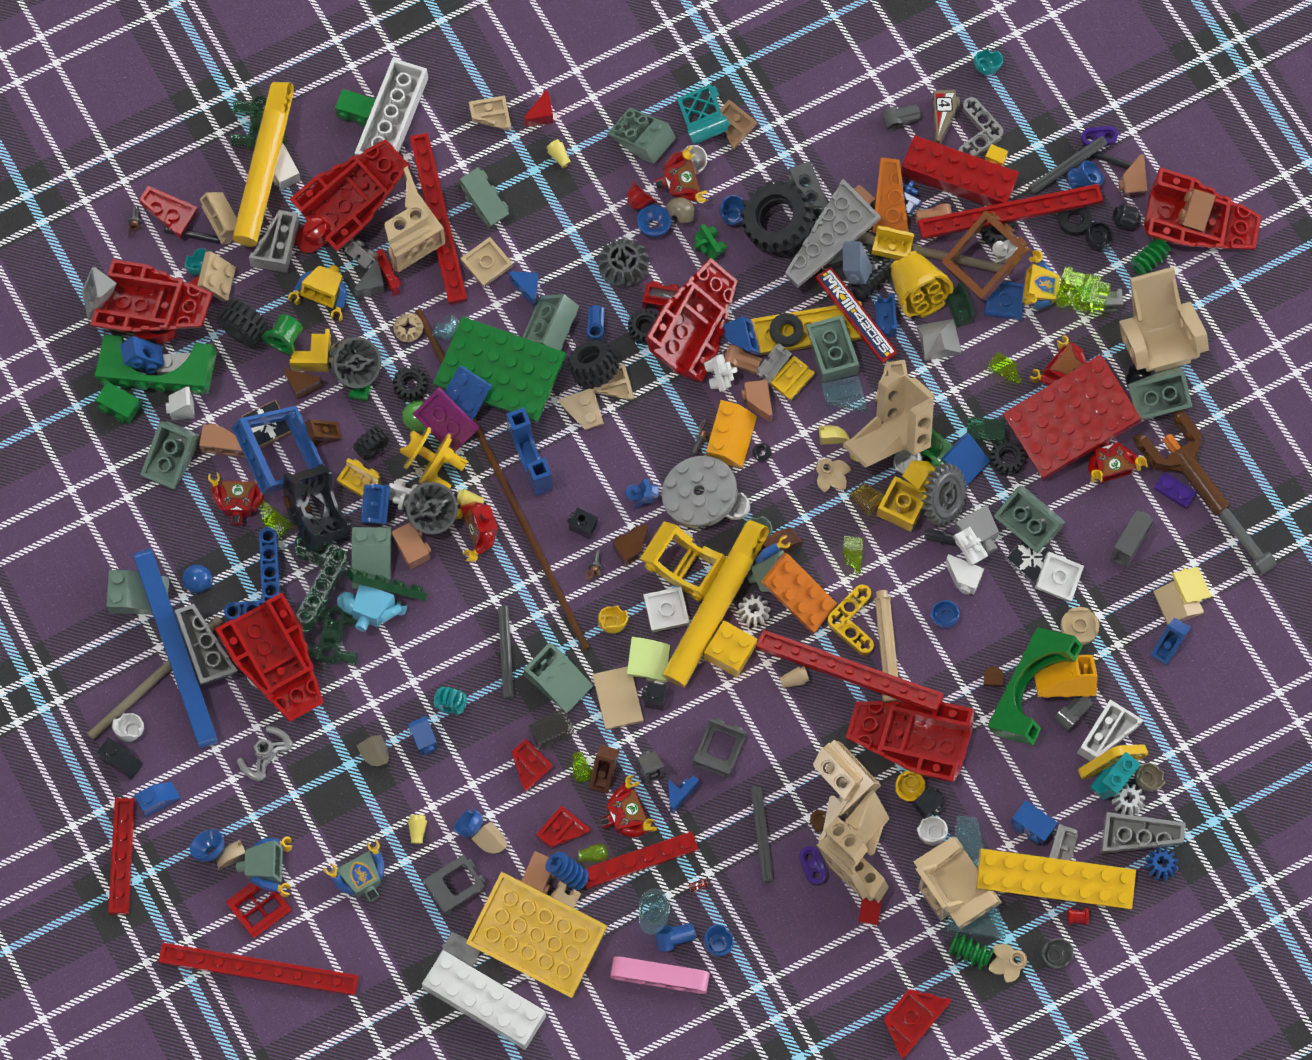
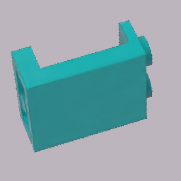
(1114, 777)

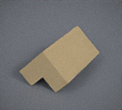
(220, 215)

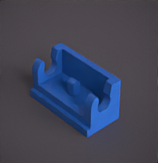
(886, 315)
(375, 504)

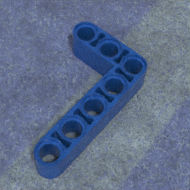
(267, 583)

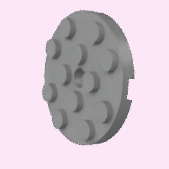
(703, 509)

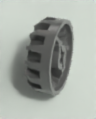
(618, 275)
(367, 366)
(446, 503)

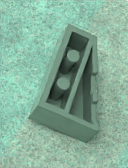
(483, 197)

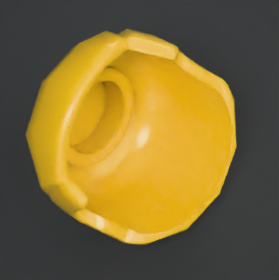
(612, 619)
(909, 785)

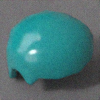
(988, 62)
(194, 263)

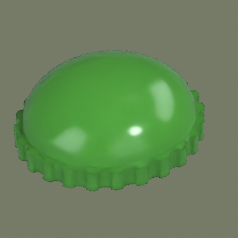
(410, 420)

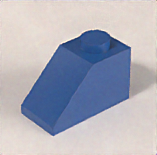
(742, 334)
(1170, 640)
(423, 736)
(156, 797)

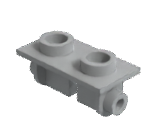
(357, 248)
(770, 368)

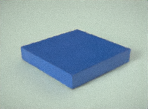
(1006, 301)
(967, 457)

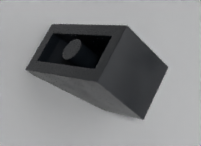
(119, 758)

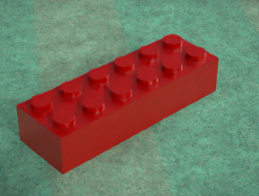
(958, 173)

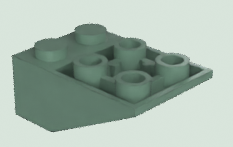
(642, 135)
(557, 677)

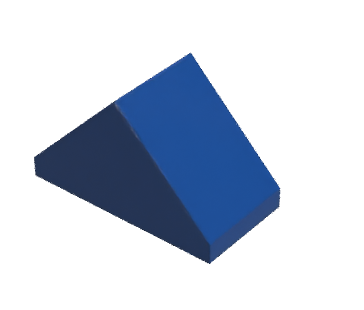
(526, 284)

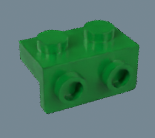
(938, 448)

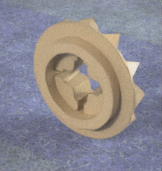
(413, 333)

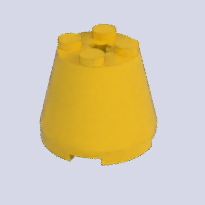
(919, 285)

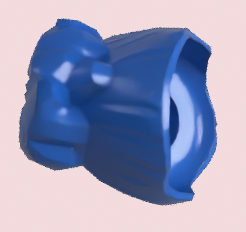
(1085, 175)

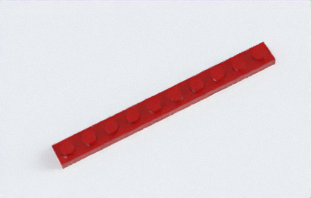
(434, 200)
(1012, 210)
(850, 671)
(258, 969)

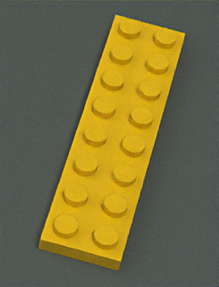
(1055, 879)

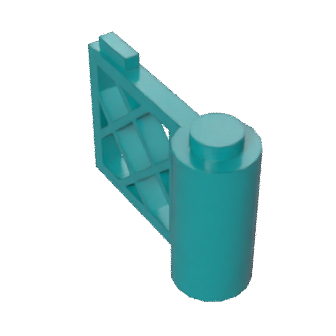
(706, 125)

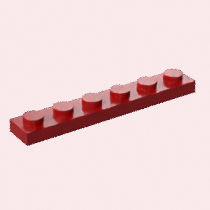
(641, 859)

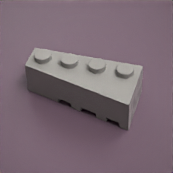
(203, 648)
(1138, 833)

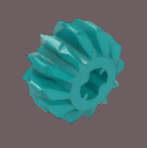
(450, 700)

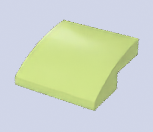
(648, 659)

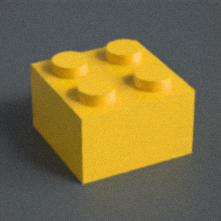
(902, 504)
(730, 649)

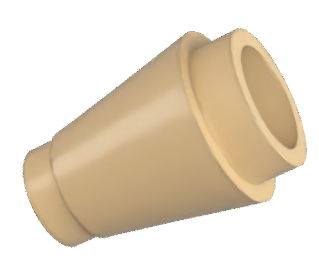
(795, 677)

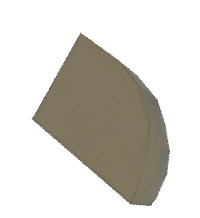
(374, 750)

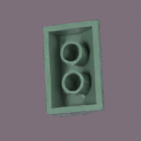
(551, 320)
(1029, 519)

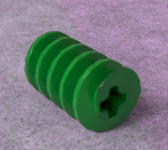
(1149, 256)
(970, 951)

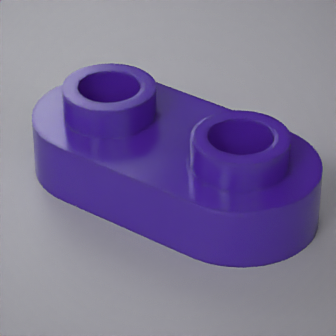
(1096, 132)
(813, 866)

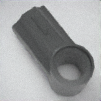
(895, 118)
(1070, 715)

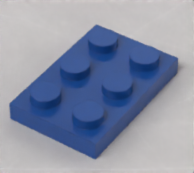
(468, 391)

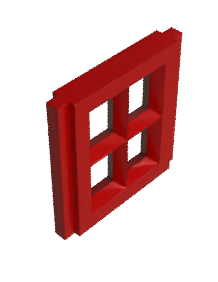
(268, 920)

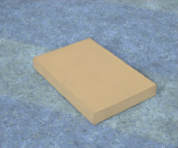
(617, 698)

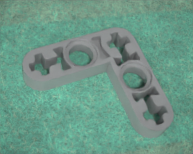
(985, 134)

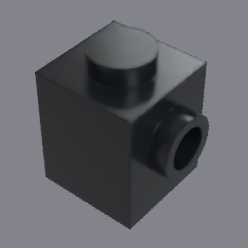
(582, 523)
(654, 696)
(929, 803)

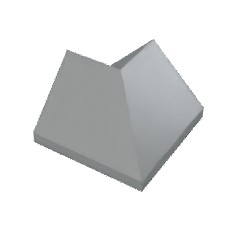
(96, 291)
(939, 339)

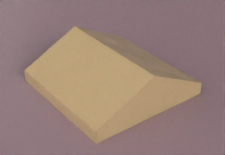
(1173, 606)

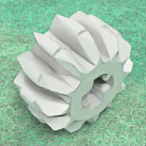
(750, 605)
(1131, 807)

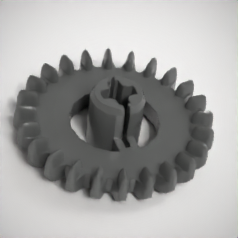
(940, 496)

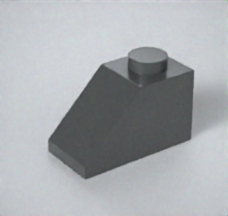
(650, 766)

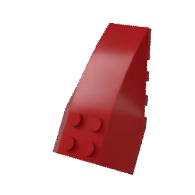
(352, 191)
(1227, 226)
(150, 300)
(693, 321)
(274, 656)
(914, 736)

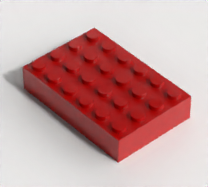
(1072, 417)

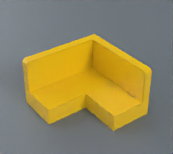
(315, 360)

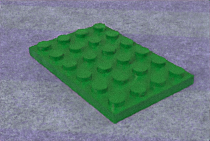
(515, 366)

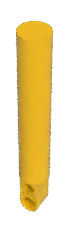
(263, 164)
(715, 604)

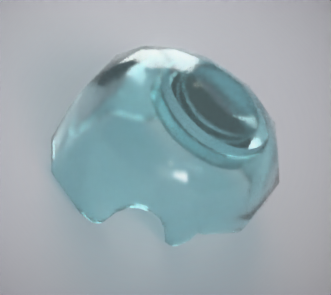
(446, 330)

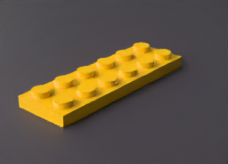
(762, 328)

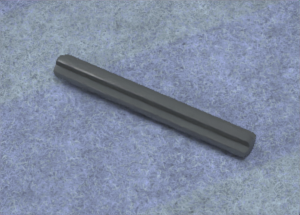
(1067, 165)
(505, 648)
(762, 836)

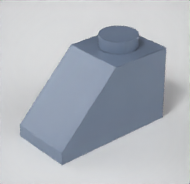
(856, 262)

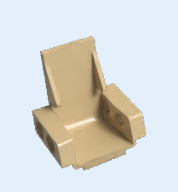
(420, 233)
(1162, 328)
(900, 422)
(843, 772)
(850, 841)
(950, 884)

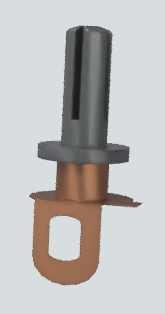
(134, 221)
(700, 438)
(594, 567)

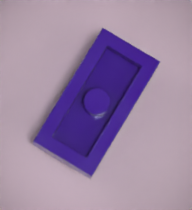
(1175, 490)

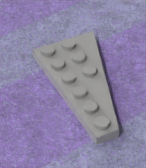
(842, 220)

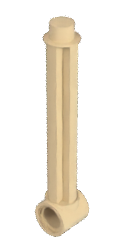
(886, 637)

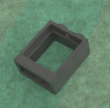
(1131, 539)

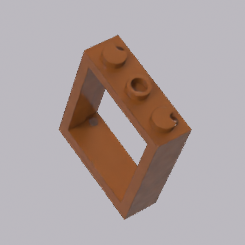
(1010, 264)

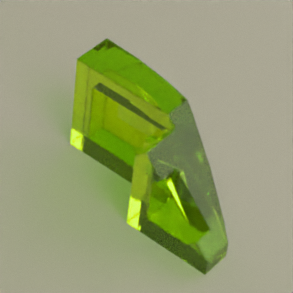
(1004, 367)
(274, 520)
(853, 552)

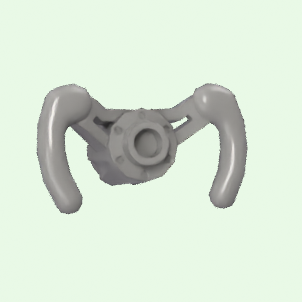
(265, 753)

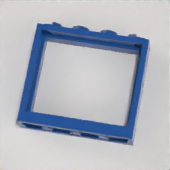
(254, 455)

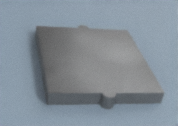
(458, 948)

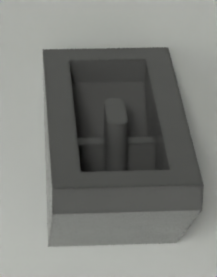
(371, 282)

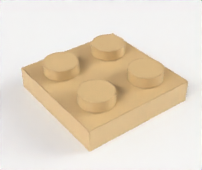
(486, 262)
(216, 276)

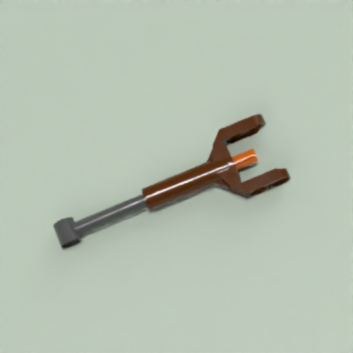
(1185, 461)

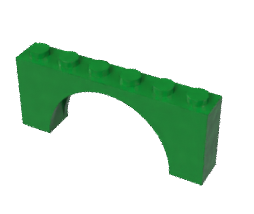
(193, 373)
(1043, 650)

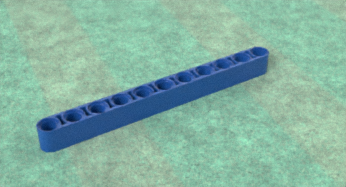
(175, 648)

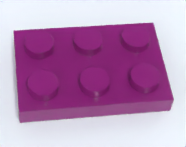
(446, 418)

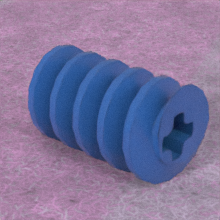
(567, 870)

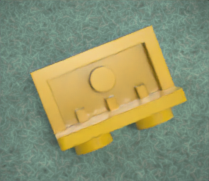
(892, 243)
(356, 476)

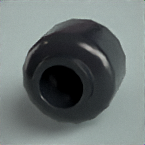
(1126, 216)

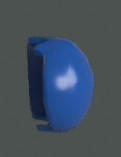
(731, 210)
(197, 579)
(945, 614)
(468, 824)
(718, 940)

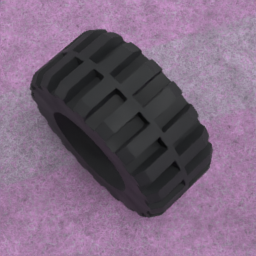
(768, 197)

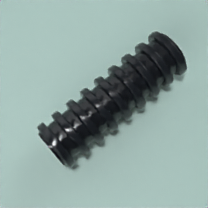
(874, 281)

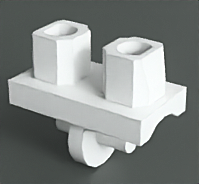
(1003, 251)
(722, 371)
(399, 493)
(970, 546)

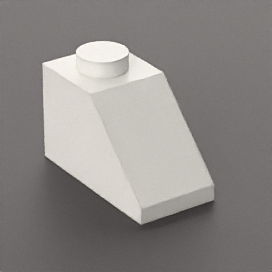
(286, 171)
(181, 405)
(963, 574)

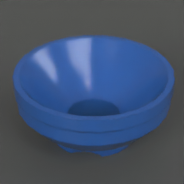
(653, 213)
(204, 843)

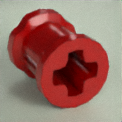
(1078, 916)

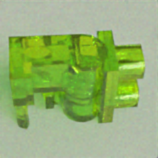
(1086, 288)

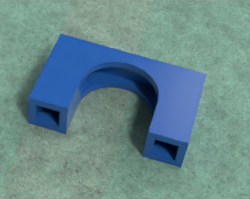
(535, 468)

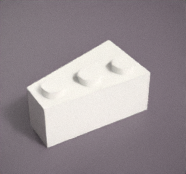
(1110, 729)

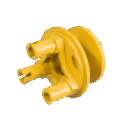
(436, 460)

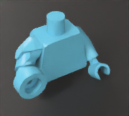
(370, 606)

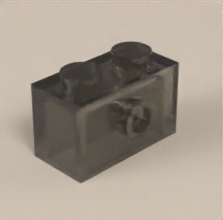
(551, 730)

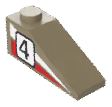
(944, 110)

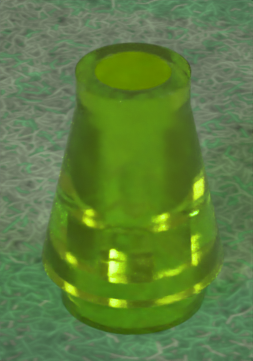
(581, 769)
(596, 852)

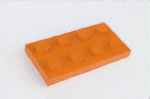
(798, 592)

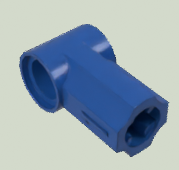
(595, 322)
(673, 936)

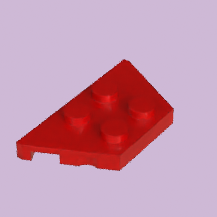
(912, 1018)

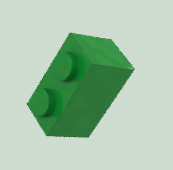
(354, 107)
(118, 403)

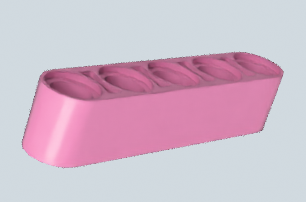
(659, 975)

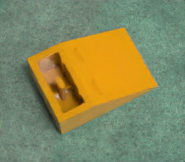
(1068, 678)

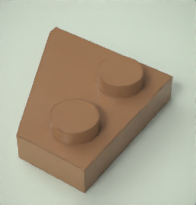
(740, 123)

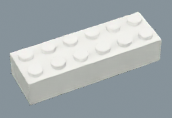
(394, 105)
(484, 1000)

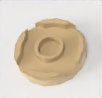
(1081, 624)

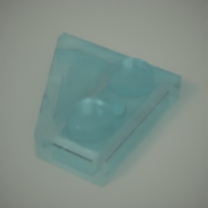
(845, 394)

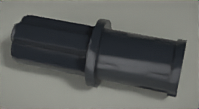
(939, 536)

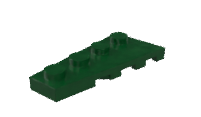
(381, 582)

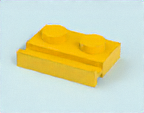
(792, 378)

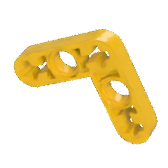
(846, 623)
(1109, 758)

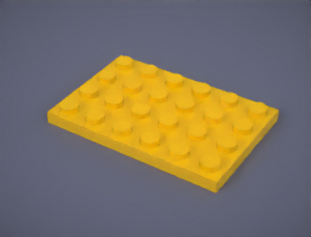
(537, 934)

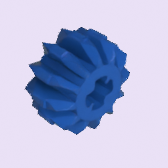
(1165, 858)

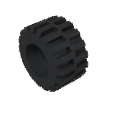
(242, 322)
(593, 363)

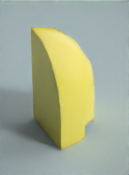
(832, 435)

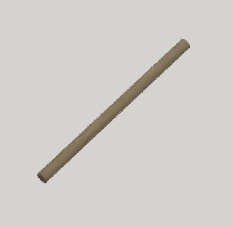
(940, 255)
(139, 691)

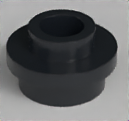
(761, 447)

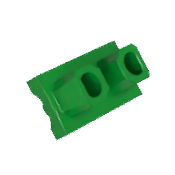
(706, 243)

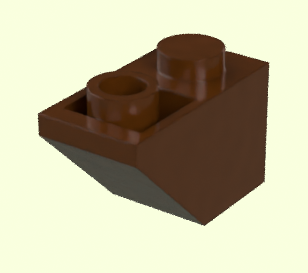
(631, 546)

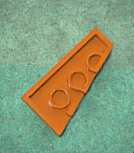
(890, 196)

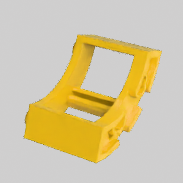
(658, 545)

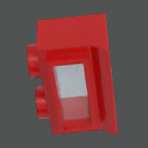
(658, 294)

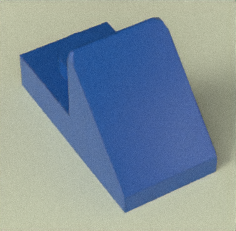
(678, 796)

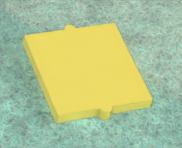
(1191, 585)

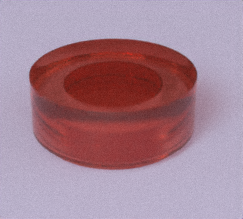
(698, 885)

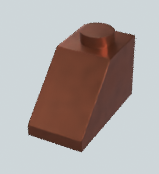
(792, 537)
(604, 768)

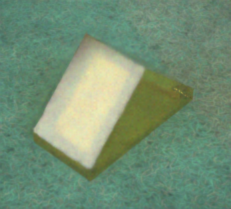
(867, 498)

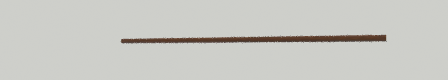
(514, 504)

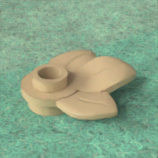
(834, 476)
(1004, 962)

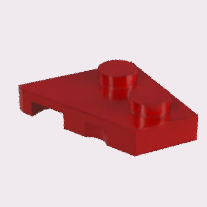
(387, 271)
(530, 764)
(562, 828)

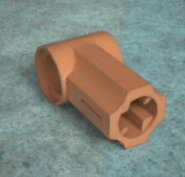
(941, 209)
(742, 360)

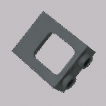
(713, 764)
(441, 893)

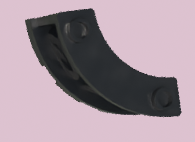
(323, 492)

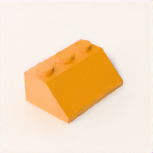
(731, 434)

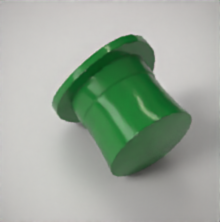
(283, 334)

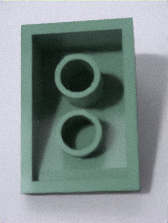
(832, 349)
(1160, 393)
(170, 454)
(372, 551)
(127, 593)

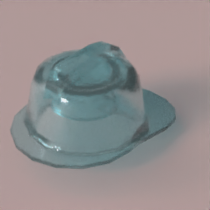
(653, 911)

